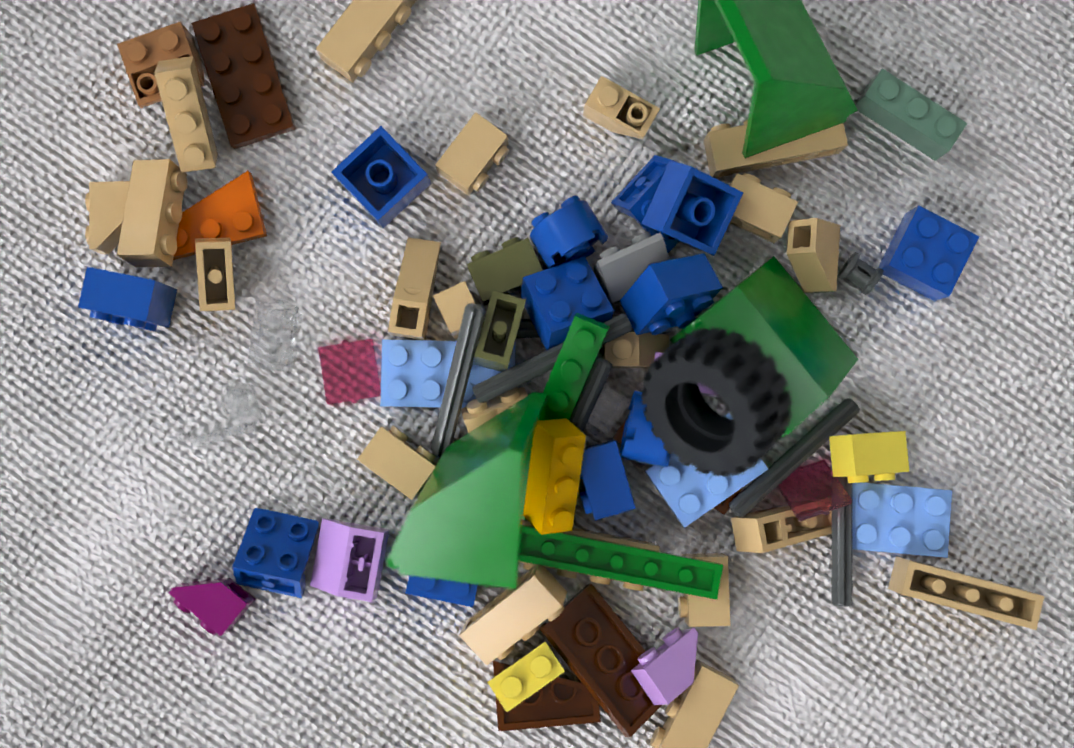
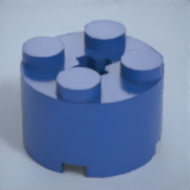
(567, 232)
(638, 440)

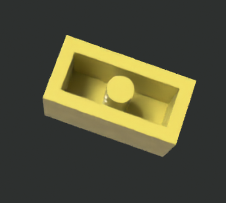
(869, 454)
(526, 676)

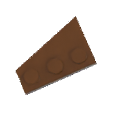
(555, 704)

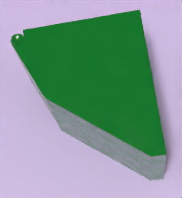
(792, 71)
(790, 328)
(474, 504)

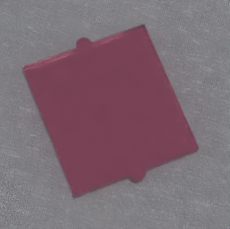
(349, 371)
(813, 491)

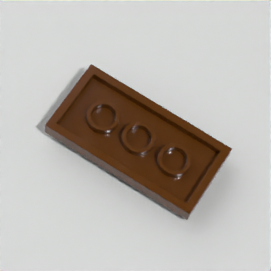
(243, 76)
(602, 657)

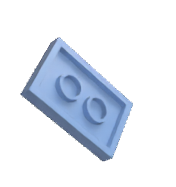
(696, 493)
(901, 519)

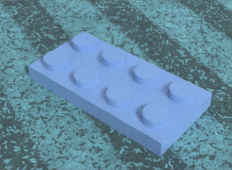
(418, 371)

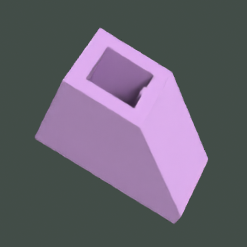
(670, 668)

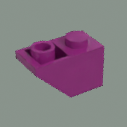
(215, 602)

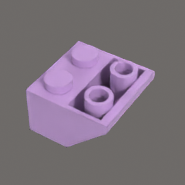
(349, 559)

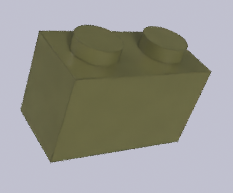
(504, 268)
(499, 331)

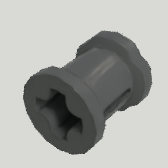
(860, 273)

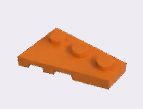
(225, 213)

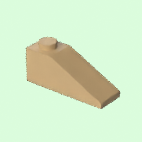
(776, 529)

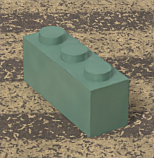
(910, 115)

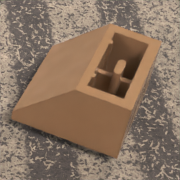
(143, 53)

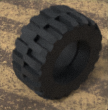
(743, 381)

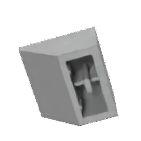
(621, 268)

